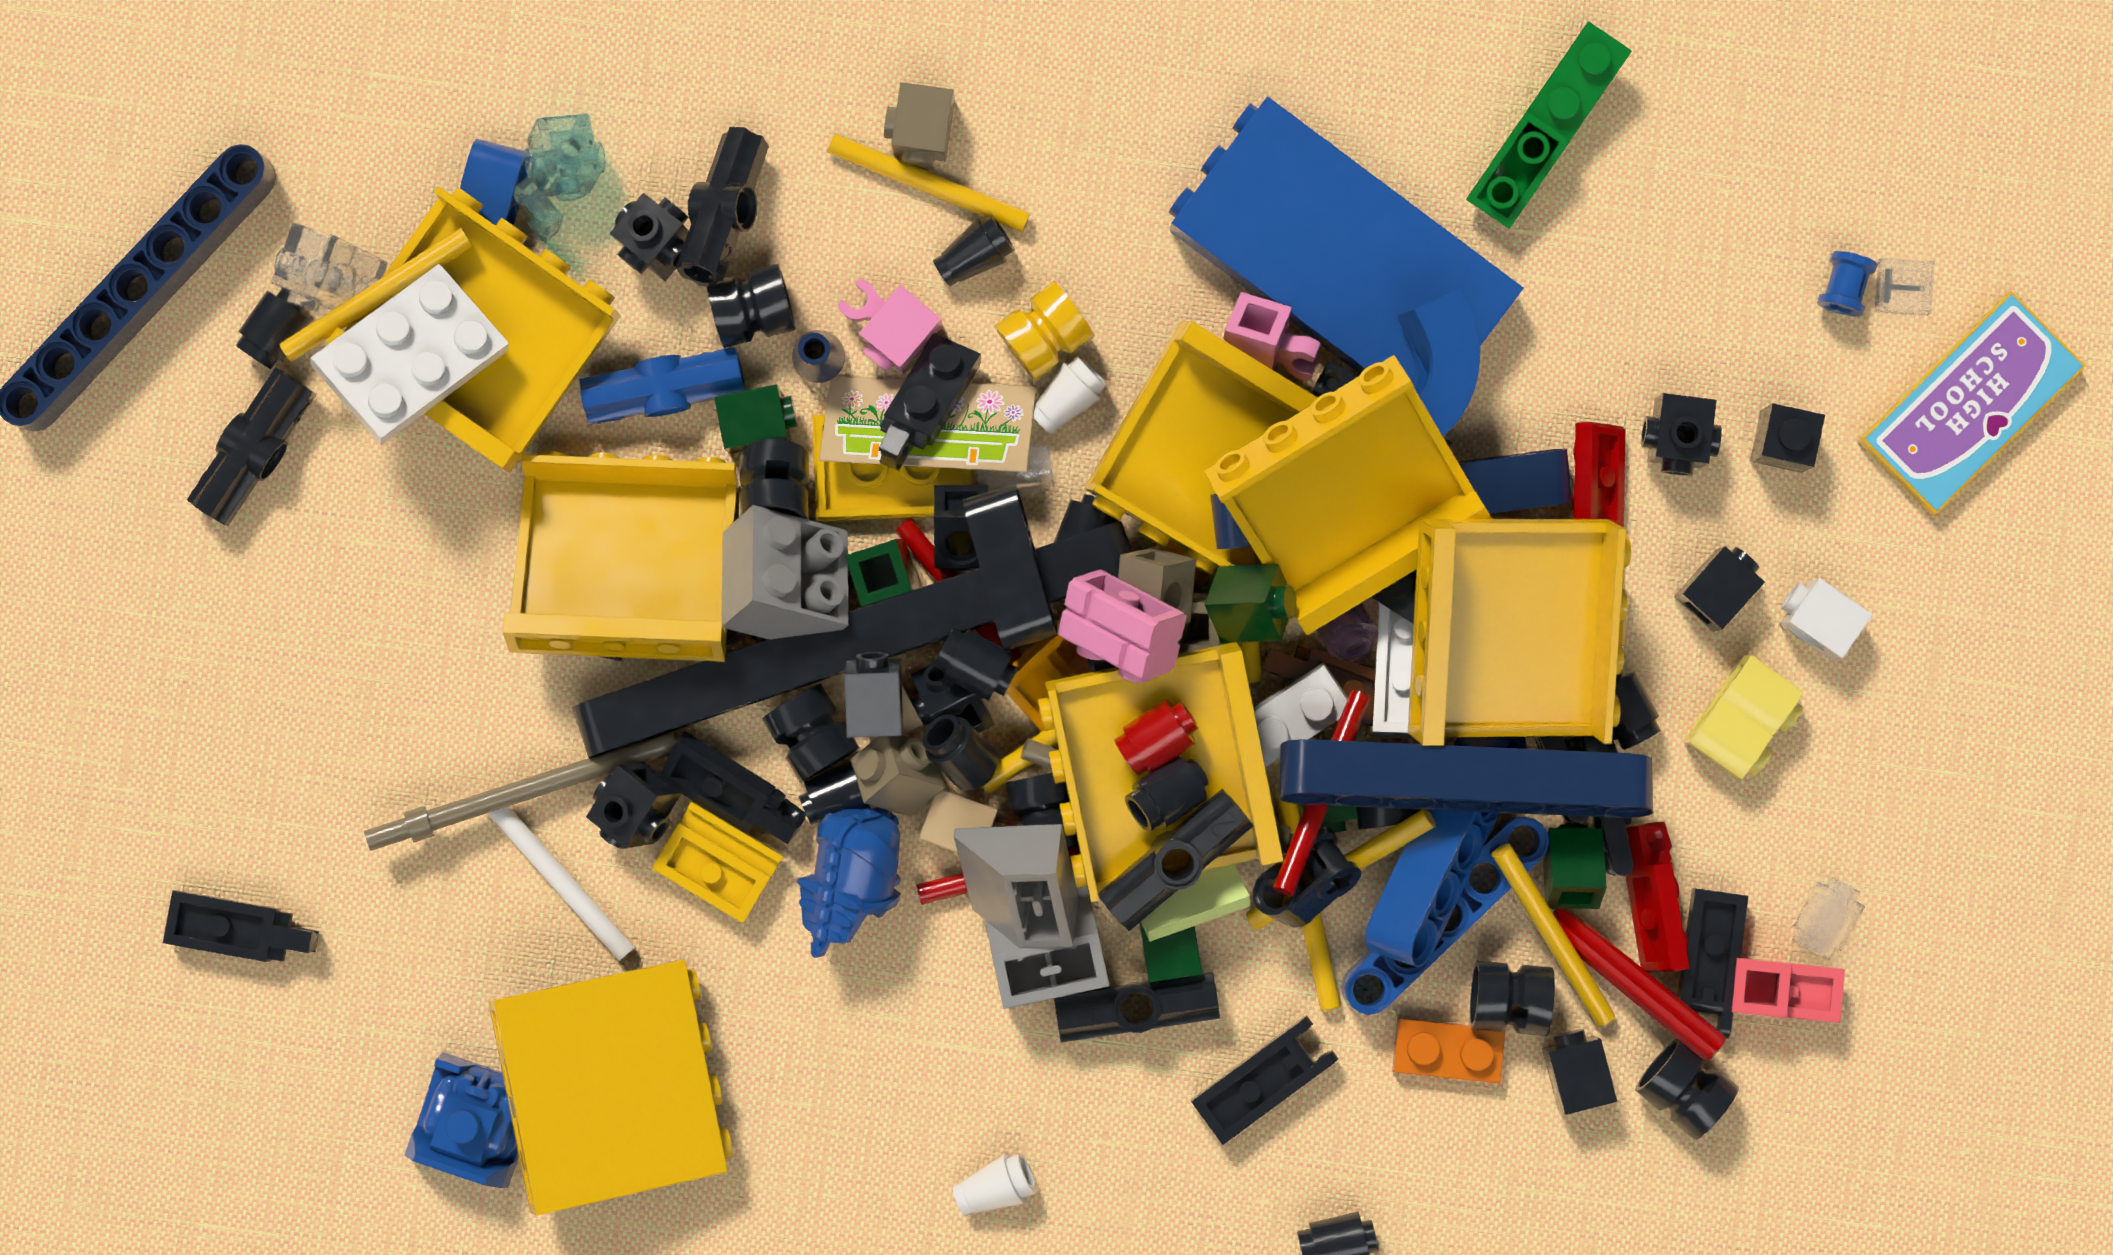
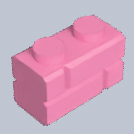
(1121, 626)

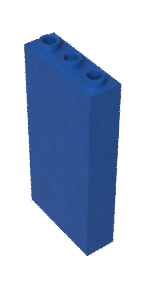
(1329, 240)

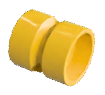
(1044, 330)

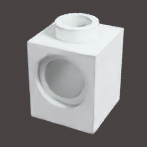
(1823, 618)

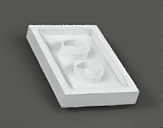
(409, 354)

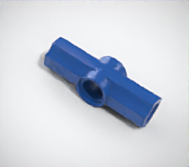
(661, 386)

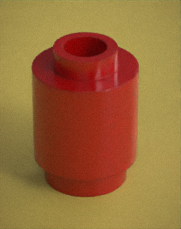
(1157, 736)

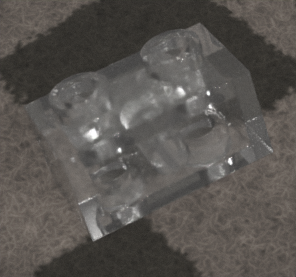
(323, 269)

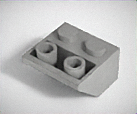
(783, 575)
(1021, 882)
(1050, 972)

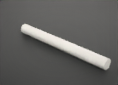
(562, 882)

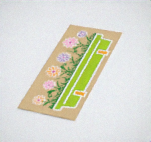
(983, 432)

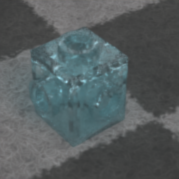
(564, 156)

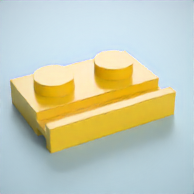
(717, 862)

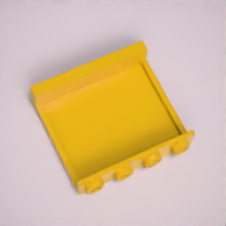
(534, 305)
(1185, 418)
(1344, 491)
(621, 557)
(1517, 628)
(1091, 713)
(610, 1086)

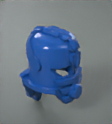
(851, 875)

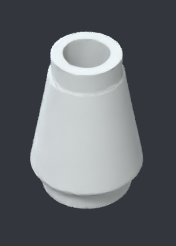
(1068, 394)
(996, 1186)

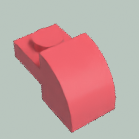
(1788, 990)

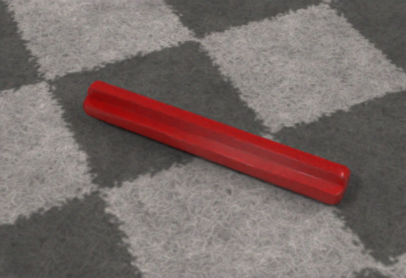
(1640, 986)

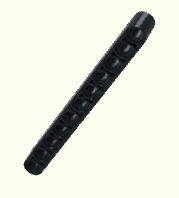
(802, 660)

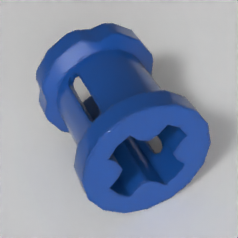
(1847, 283)

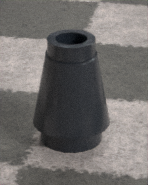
(974, 251)

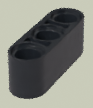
(1010, 567)

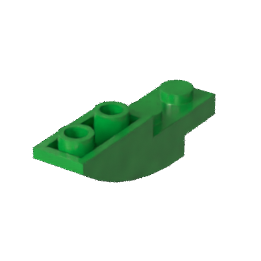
(1548, 125)

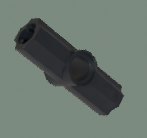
(722, 207)
(251, 447)
(1148, 884)
(1173, 1003)

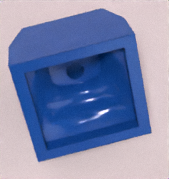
(466, 1124)

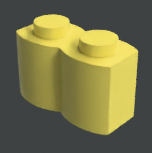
(1745, 718)

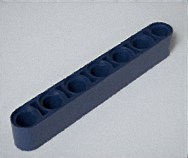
(111, 295)
(1499, 481)
(1466, 778)

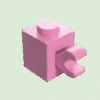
(896, 327)
(1261, 331)

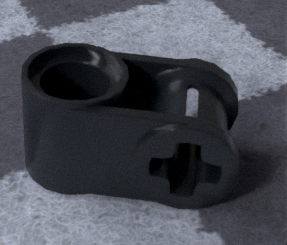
(1316, 887)

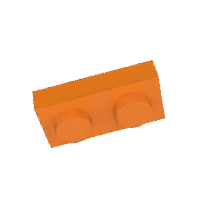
(1447, 1051)

